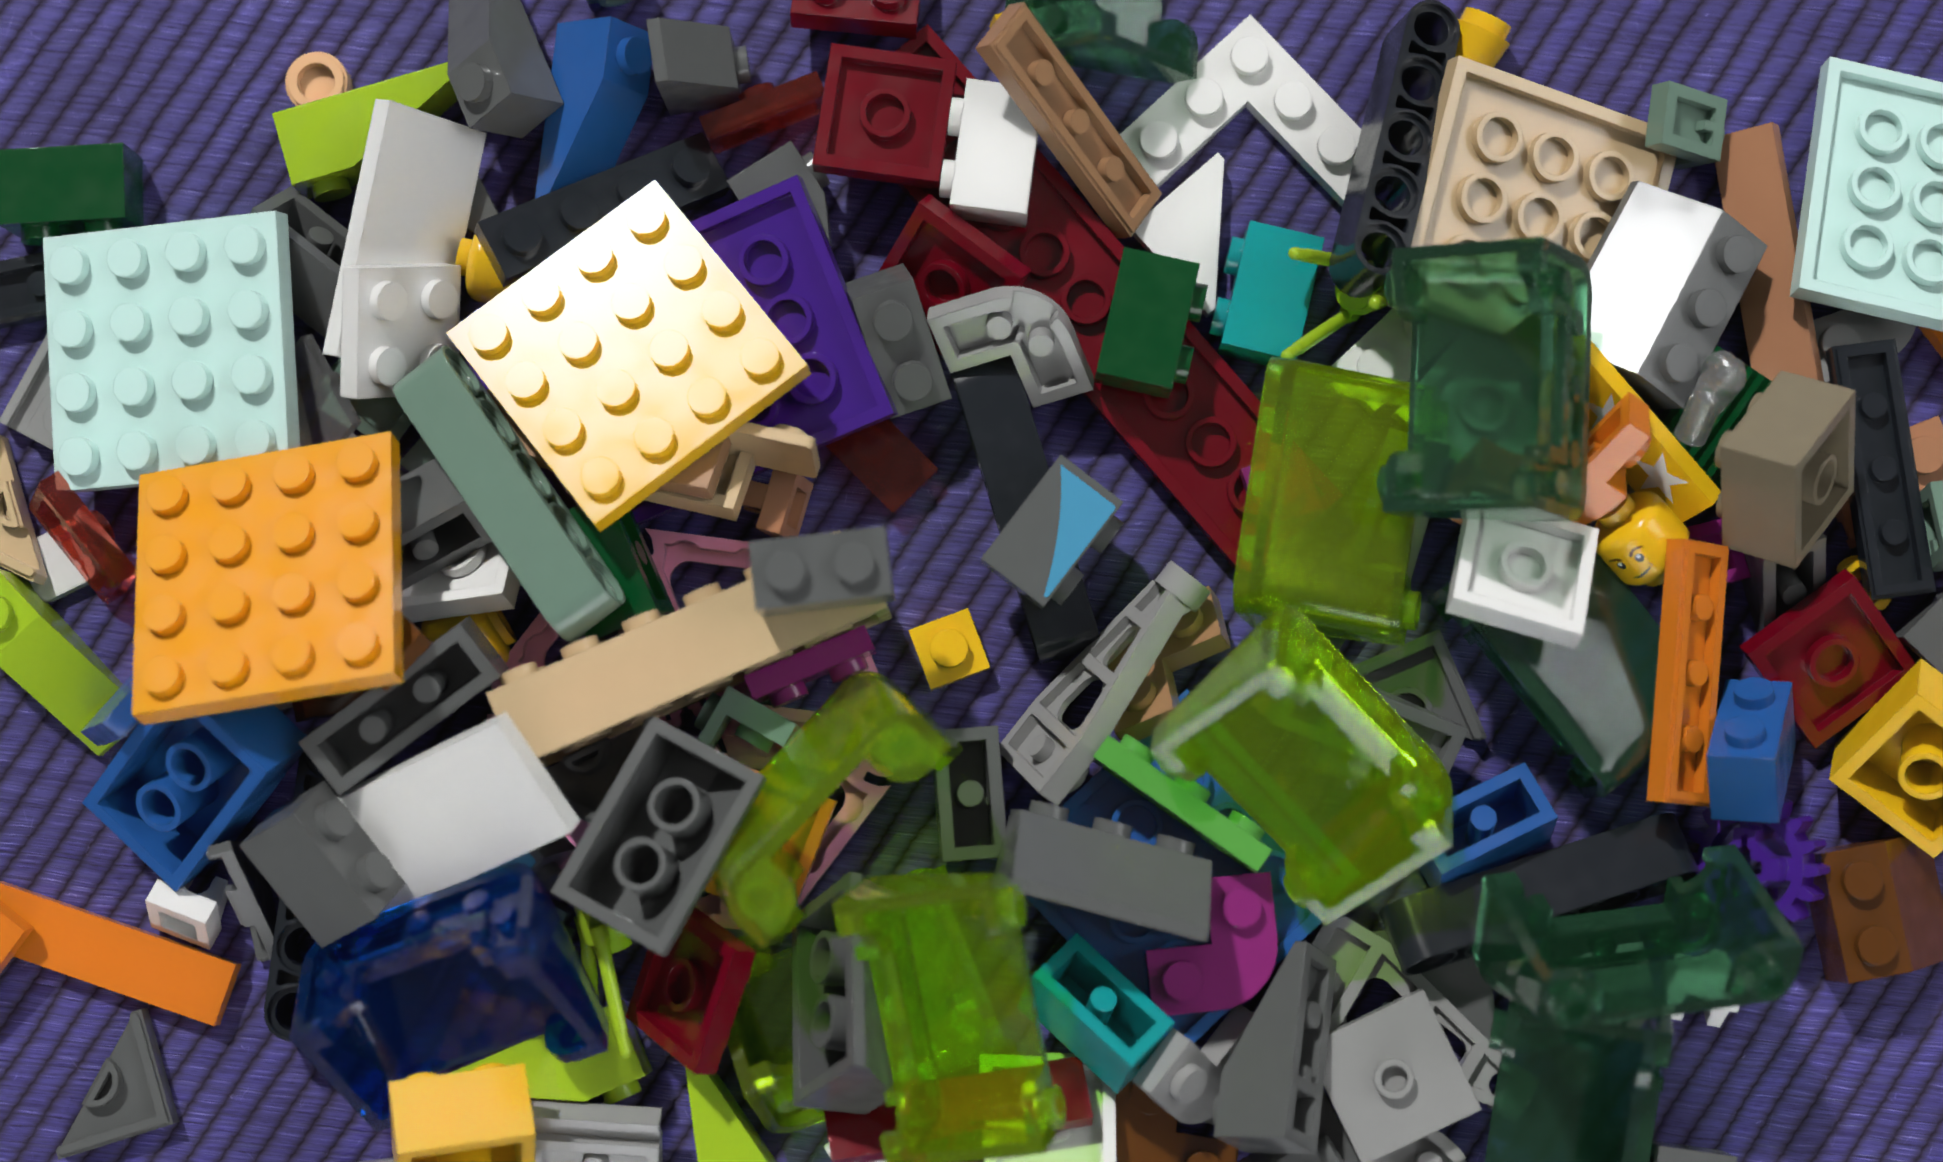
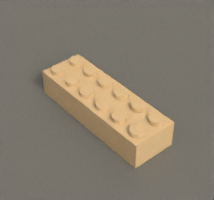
(659, 666)

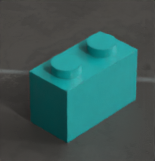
(1267, 293)
(1098, 1013)

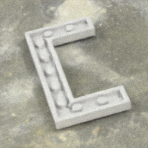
(1259, 75)

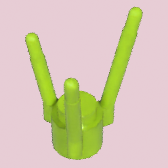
(1350, 306)
(603, 941)

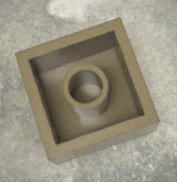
(1786, 468)

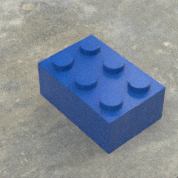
(193, 785)

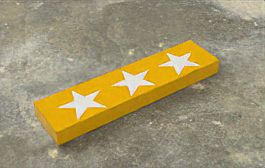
(1666, 464)

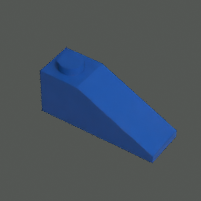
(603, 82)

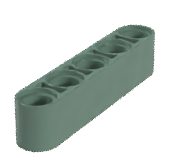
(509, 494)

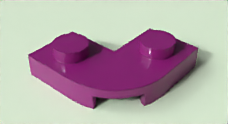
(1233, 963)

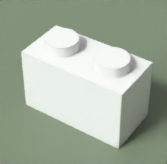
(993, 156)

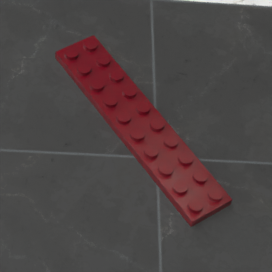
(1205, 427)

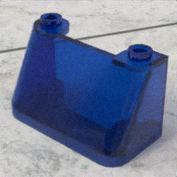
(445, 987)

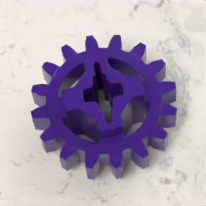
(1779, 861)

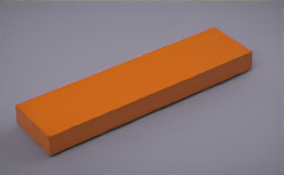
(1687, 671)
(122, 957)

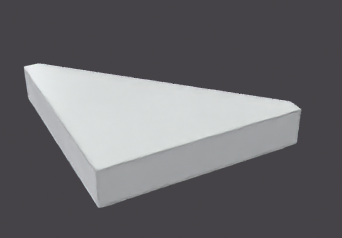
(1189, 225)

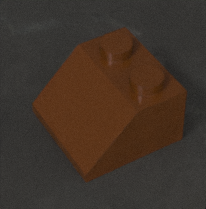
(1877, 910)

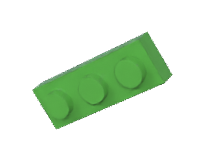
(1183, 801)

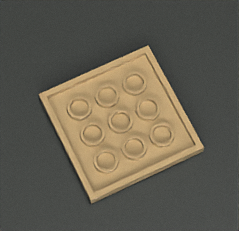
(1528, 162)

